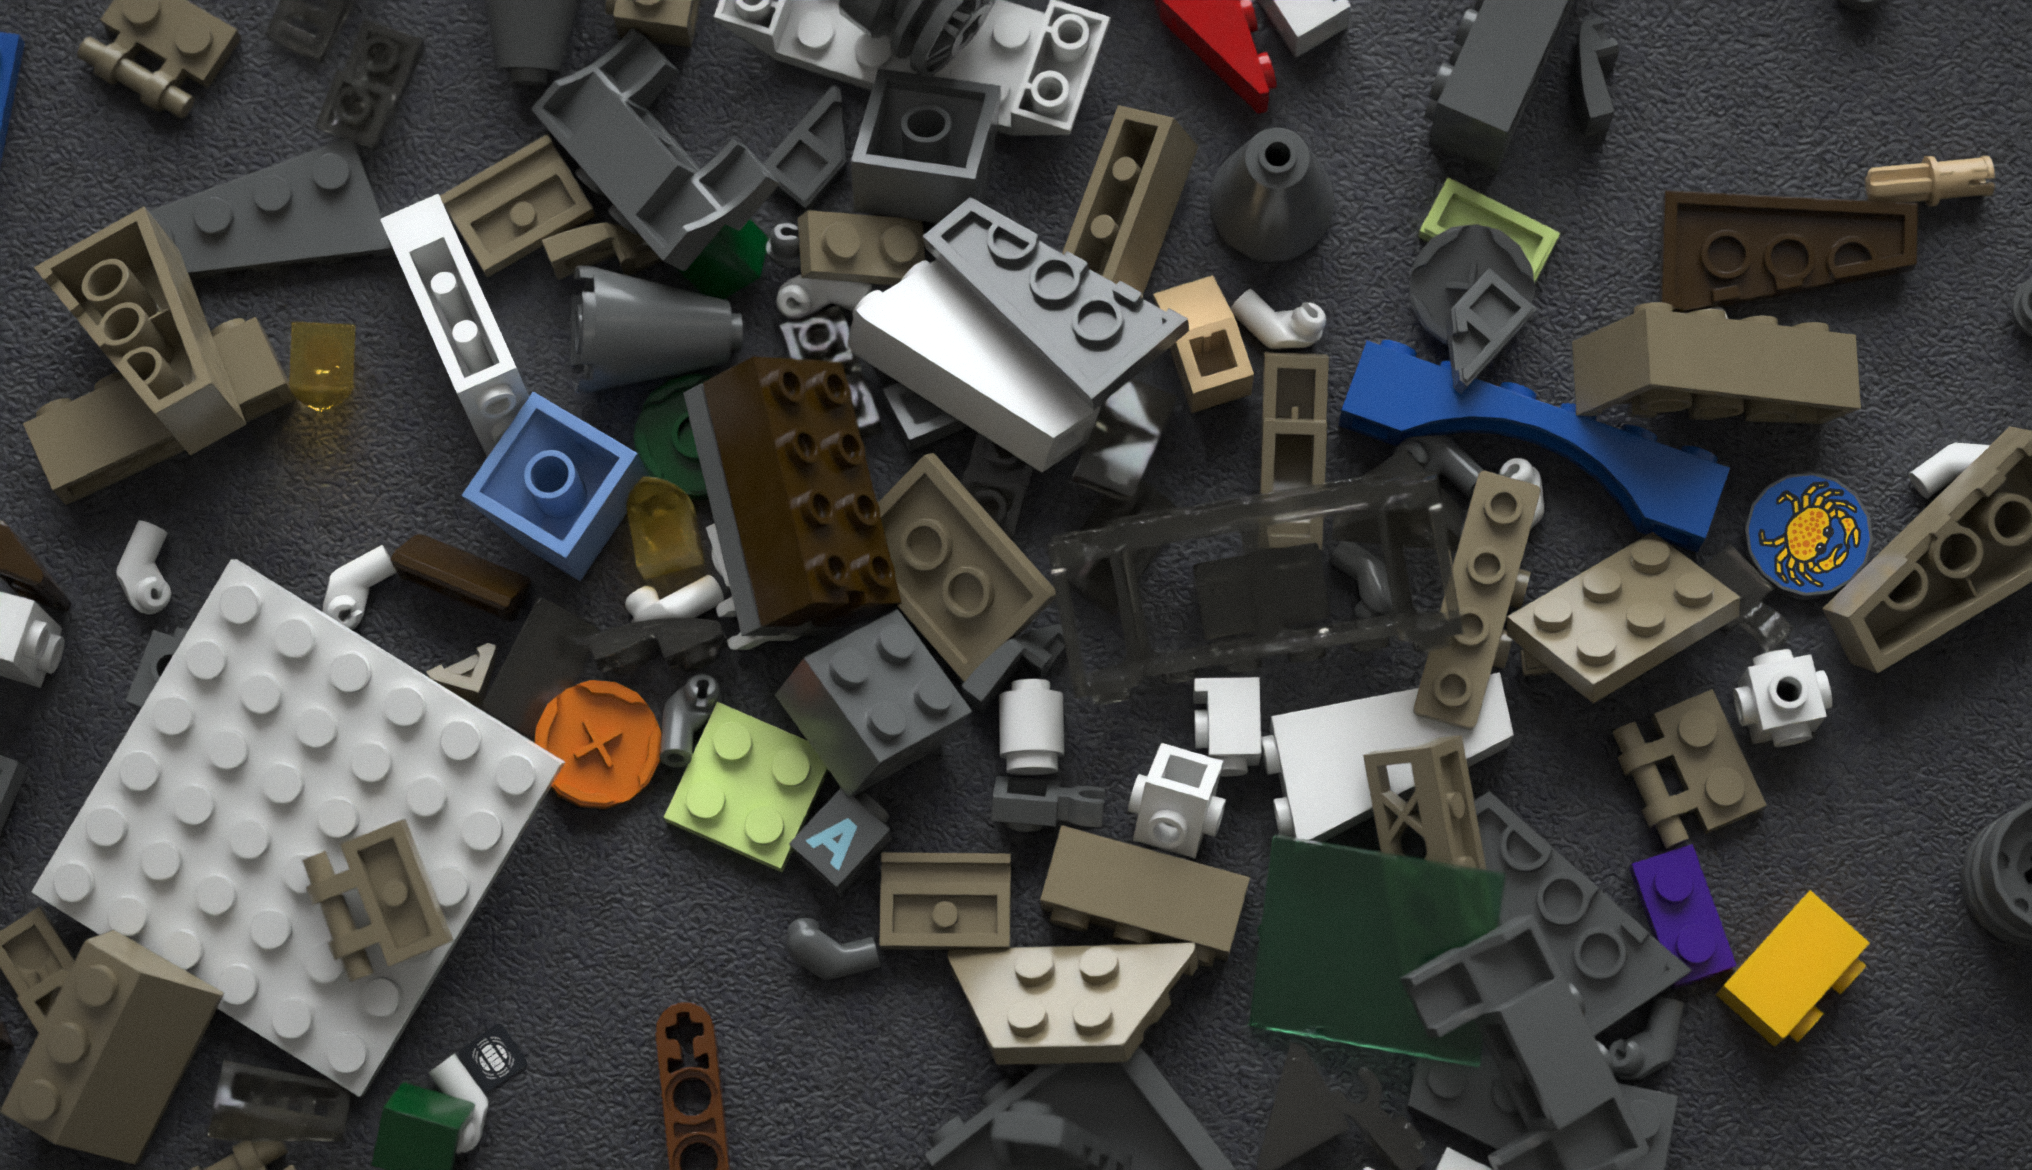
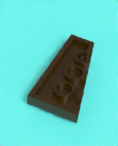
(1764, 246)

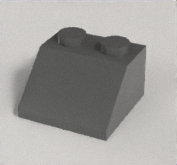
(924, 145)

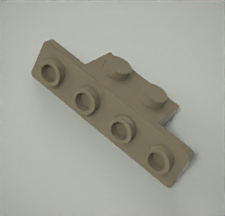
(1486, 585)

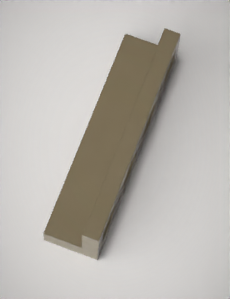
(1440, 794)

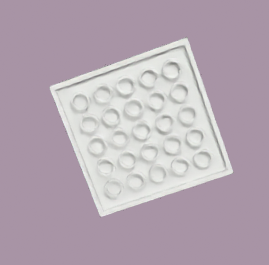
(265, 750)

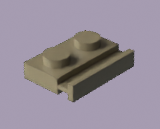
(517, 205)
(945, 901)

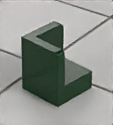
(729, 261)
(420, 1129)

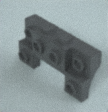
(638, 165)
(1539, 1046)

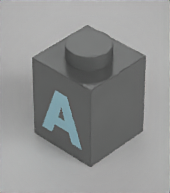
(843, 839)

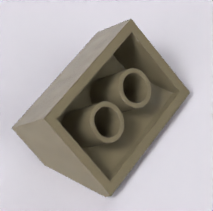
(112, 1049)

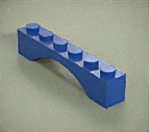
(1653, 483)

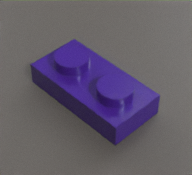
(1683, 913)

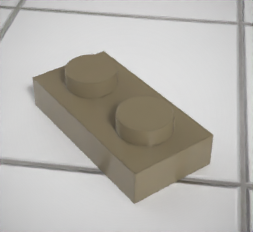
(858, 247)

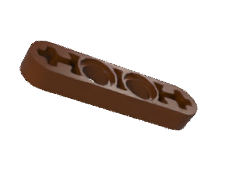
(709, 1126)

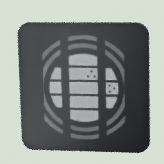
(493, 1057)

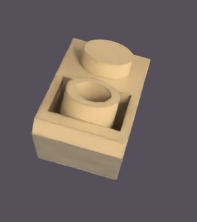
(1212, 353)

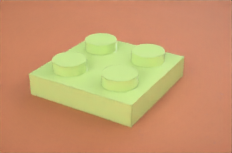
(748, 787)

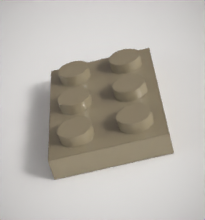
(957, 567)
(1623, 616)

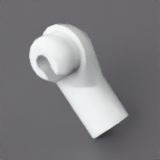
(684, 603)
(457, 1082)

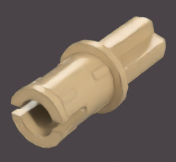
(1931, 180)

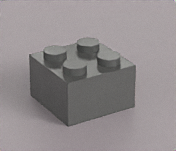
(873, 703)

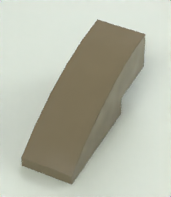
(1294, 435)

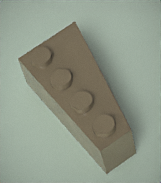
(146, 317)
(1716, 367)
(1946, 563)

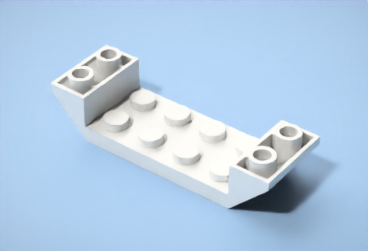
(1031, 54)

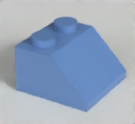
(556, 485)

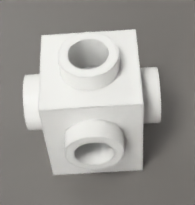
(1767, 713)
(1177, 801)

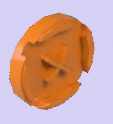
(605, 740)

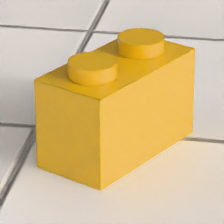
(1794, 969)

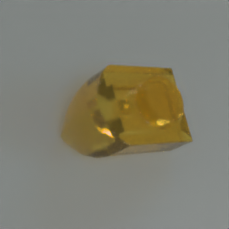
(322, 363)
(663, 527)

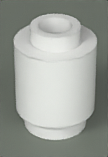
(1031, 727)

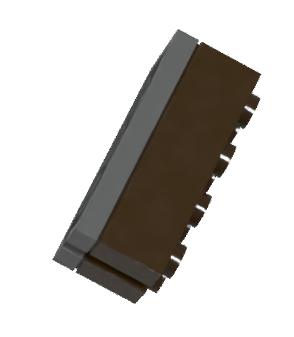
(792, 497)

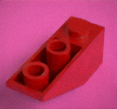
(1222, 38)

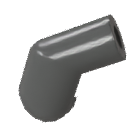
(684, 716)
(1654, 1046)

